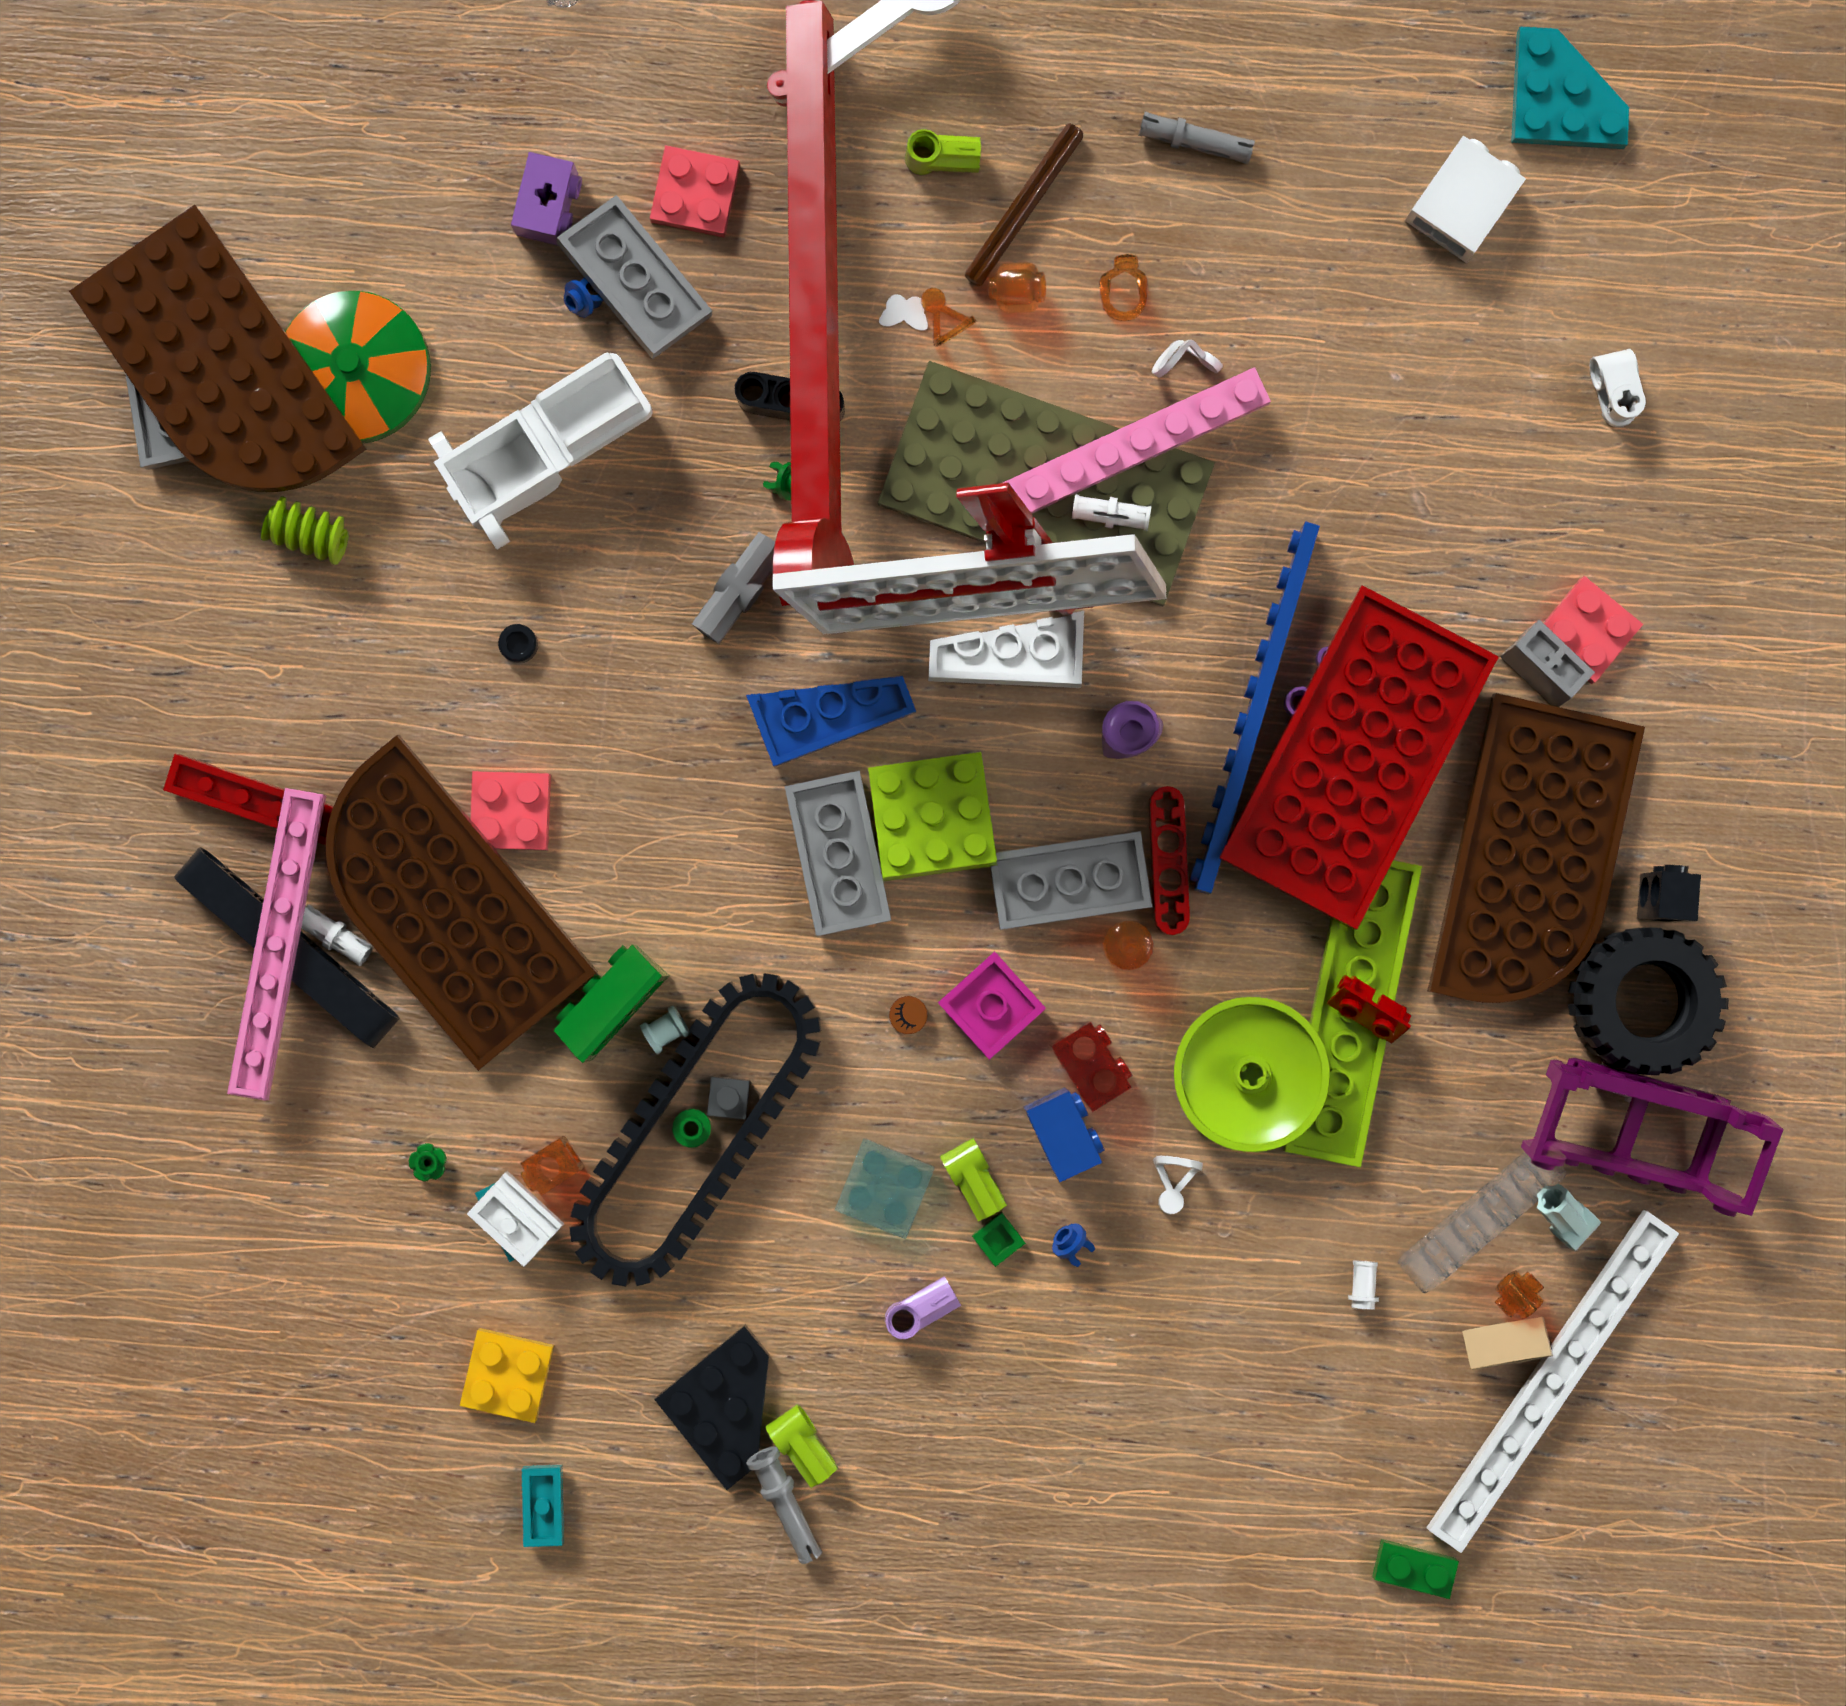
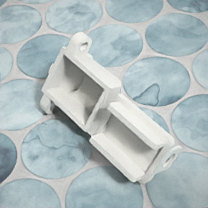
(523, 453)

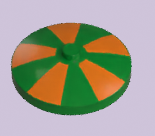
(365, 359)

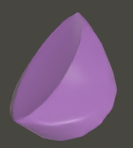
(1130, 730)

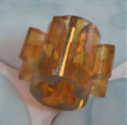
(1519, 1294)

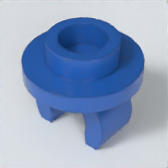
(578, 298)
(1069, 1241)

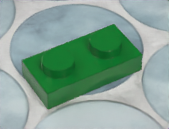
(1415, 1569)

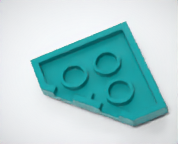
(1562, 96)

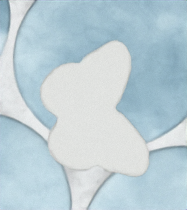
(901, 309)

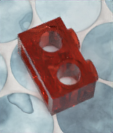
(1083, 1070)

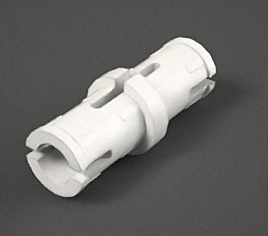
(1111, 512)
(335, 935)

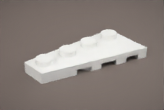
(1025, 655)

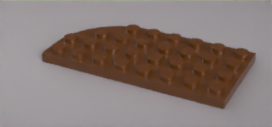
(215, 361)
(1534, 850)
(445, 906)

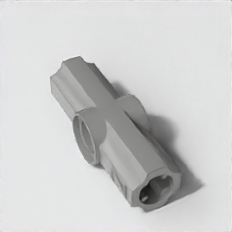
(737, 589)

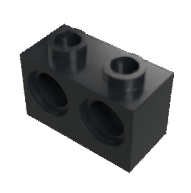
(1669, 894)

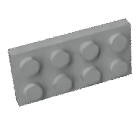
(634, 277)
(838, 853)
(1070, 880)

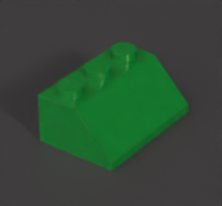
(609, 1002)

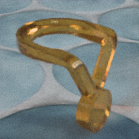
(1129, 264)
(933, 302)

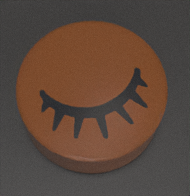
(908, 1015)

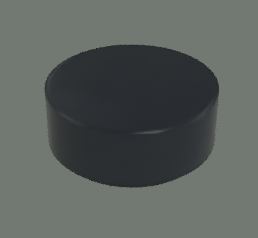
(518, 643)

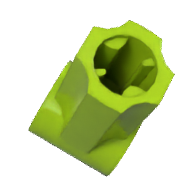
(948, 153)
(970, 1171)
(796, 1437)

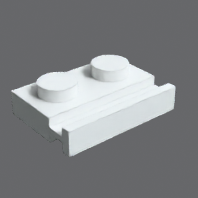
(515, 1218)

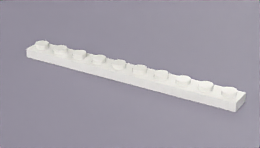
(1552, 1381)

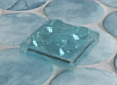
(884, 1188)

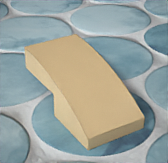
(1507, 1343)

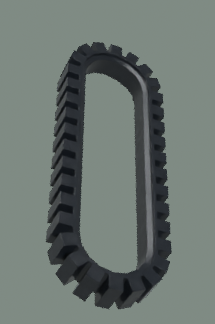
(652, 1113)

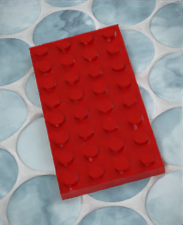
(1358, 757)

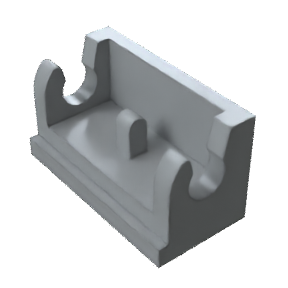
(1547, 664)

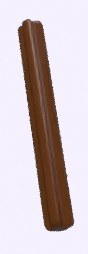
(1024, 204)

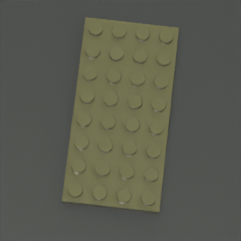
(985, 434)

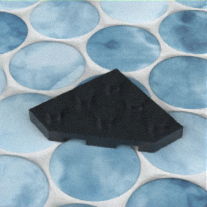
(722, 1405)

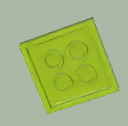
(932, 816)

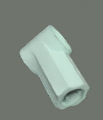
(1568, 1217)

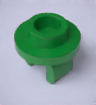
(782, 485)

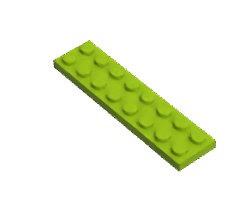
(1354, 1053)

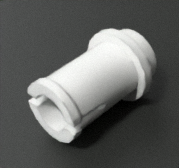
(1364, 1285)

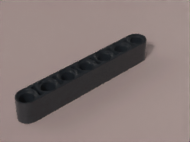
(313, 968)

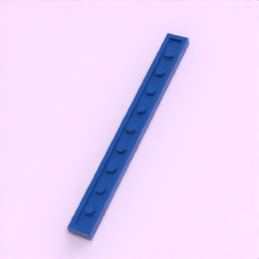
(1258, 691)

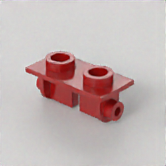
(1385, 1018)

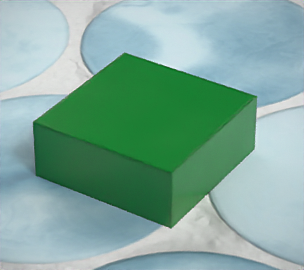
(998, 1239)

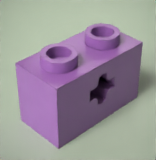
(543, 177)

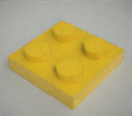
(506, 1375)

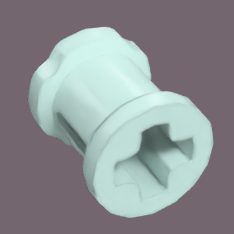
(665, 1029)

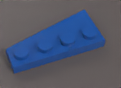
(821, 716)

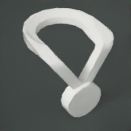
(1161, 367)
(1171, 1200)

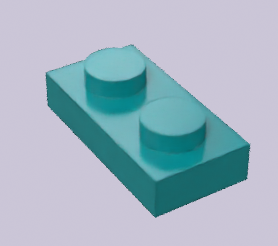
(542, 1505)

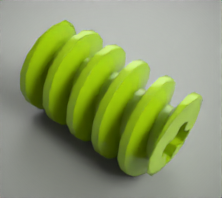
(305, 531)

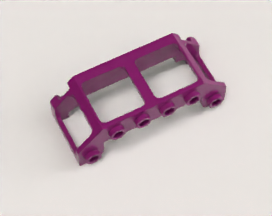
(1550, 1152)

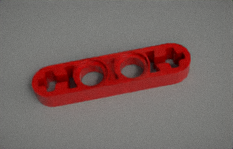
(1175, 860)

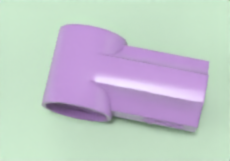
(925, 1306)

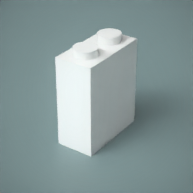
(1465, 198)

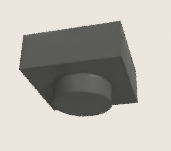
(728, 1097)

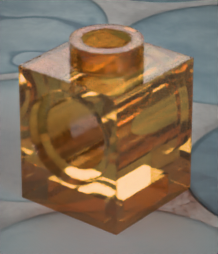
(568, 1163)

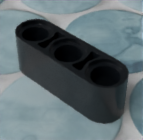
(773, 389)

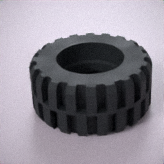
(1697, 1001)

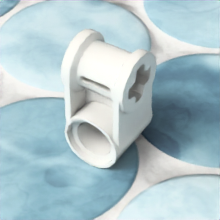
(1618, 380)

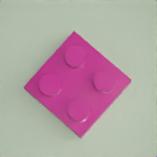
(991, 1005)

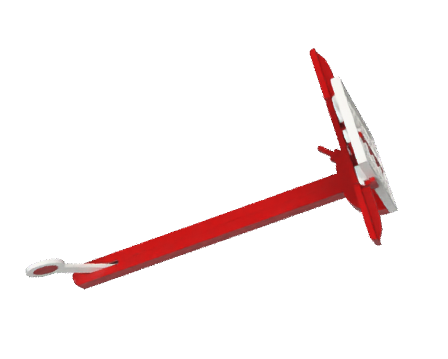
(811, 556)

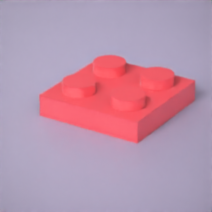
(695, 191)
(1592, 625)
(512, 809)

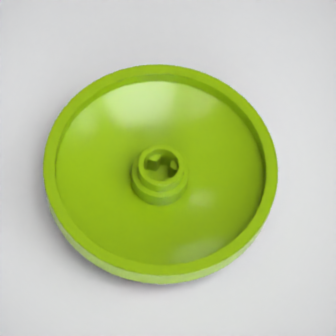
(1251, 1074)

